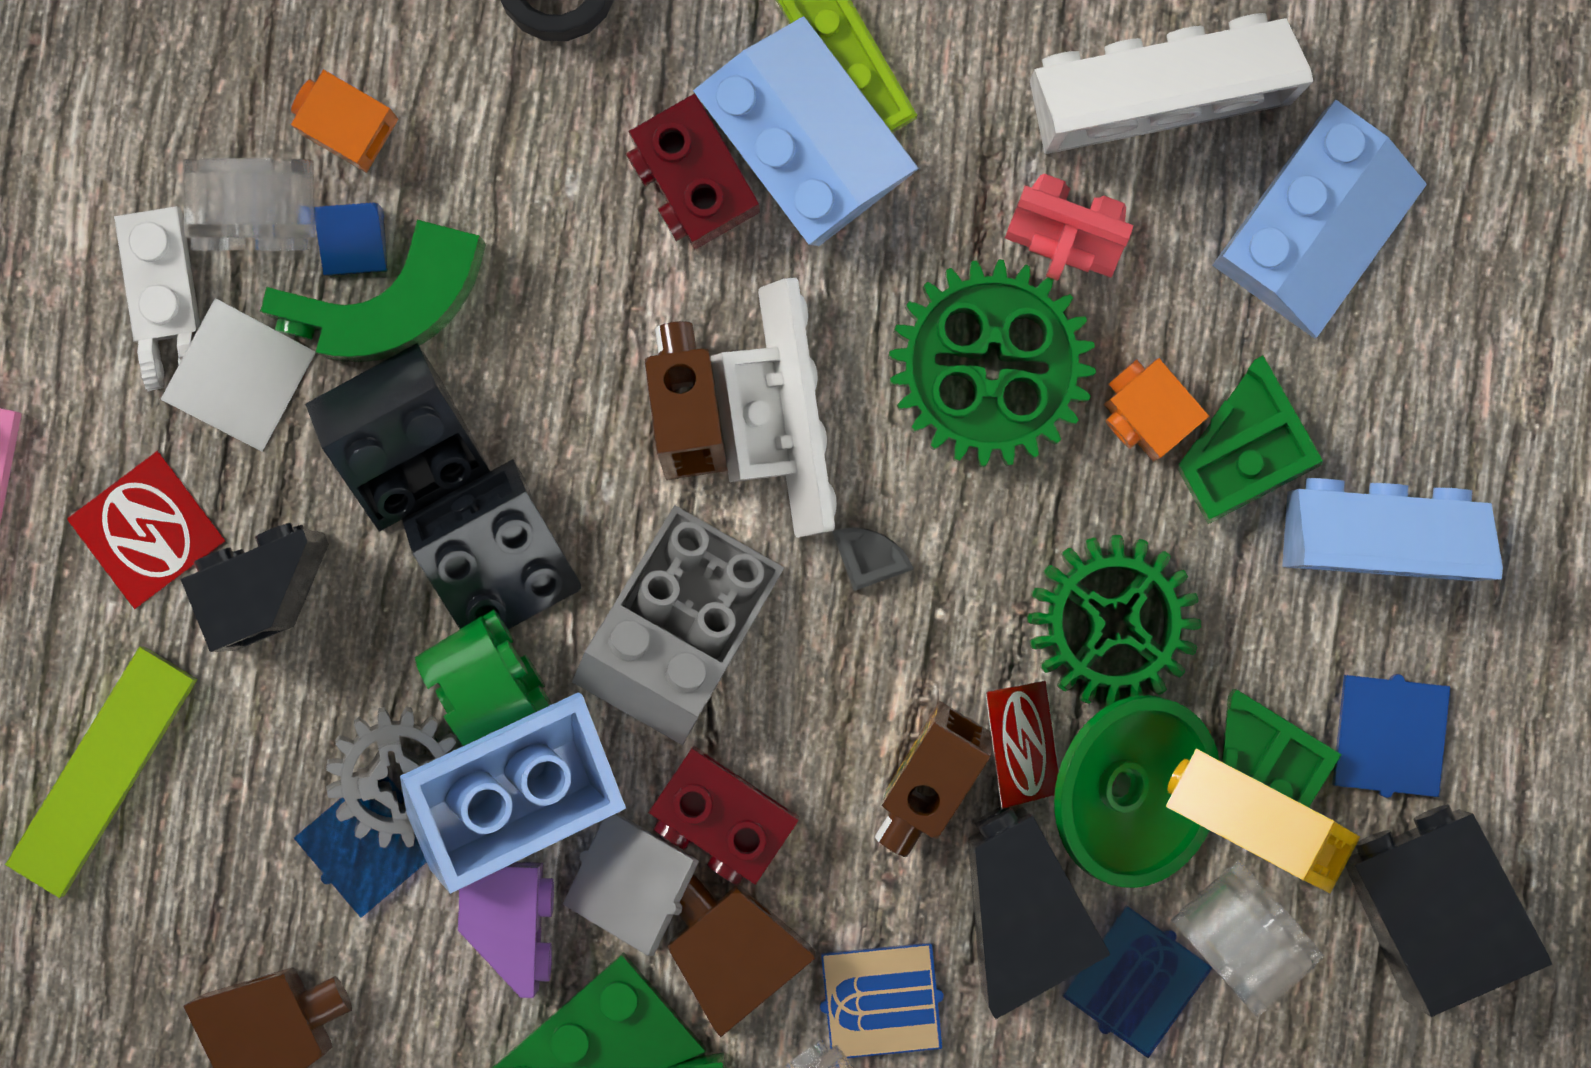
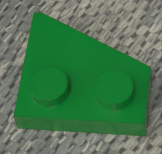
(1248, 447)
(1274, 750)

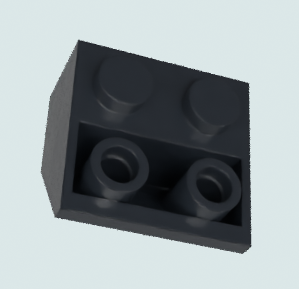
(396, 437)
(254, 592)

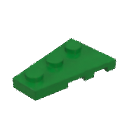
(609, 1024)

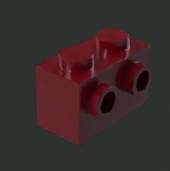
(693, 173)
(723, 817)

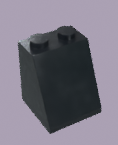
(1444, 911)
(1025, 913)

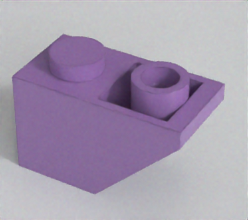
(504, 920)

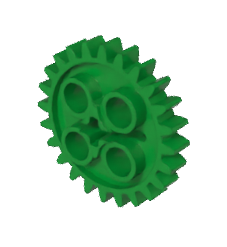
(994, 305)

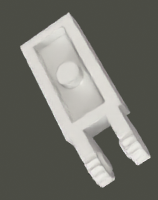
(157, 286)

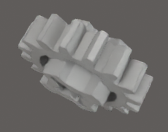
(365, 781)

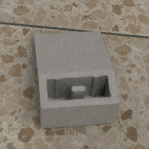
(677, 625)

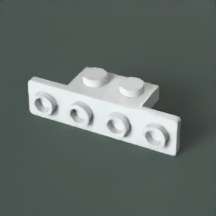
(773, 413)

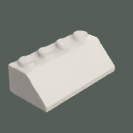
(1168, 83)

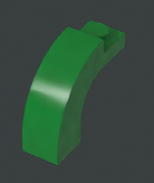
(411, 311)

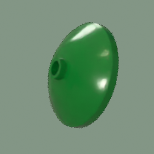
(1127, 830)

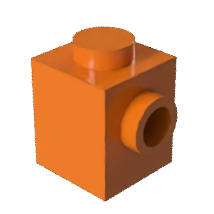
(342, 119)
(1152, 409)

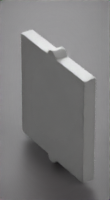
(631, 883)

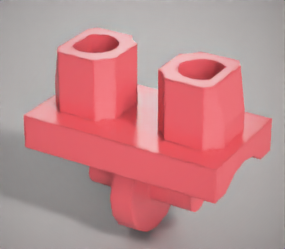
(1068, 231)

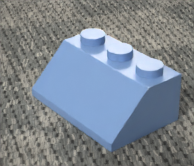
(806, 130)
(1322, 219)
(1391, 532)
(510, 793)

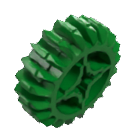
(1147, 577)

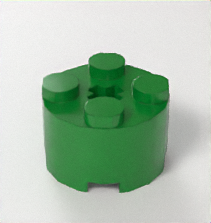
(482, 679)

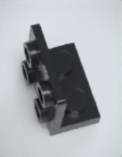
(490, 550)

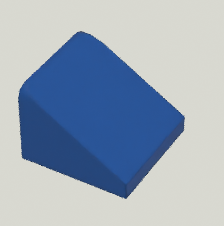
(351, 238)

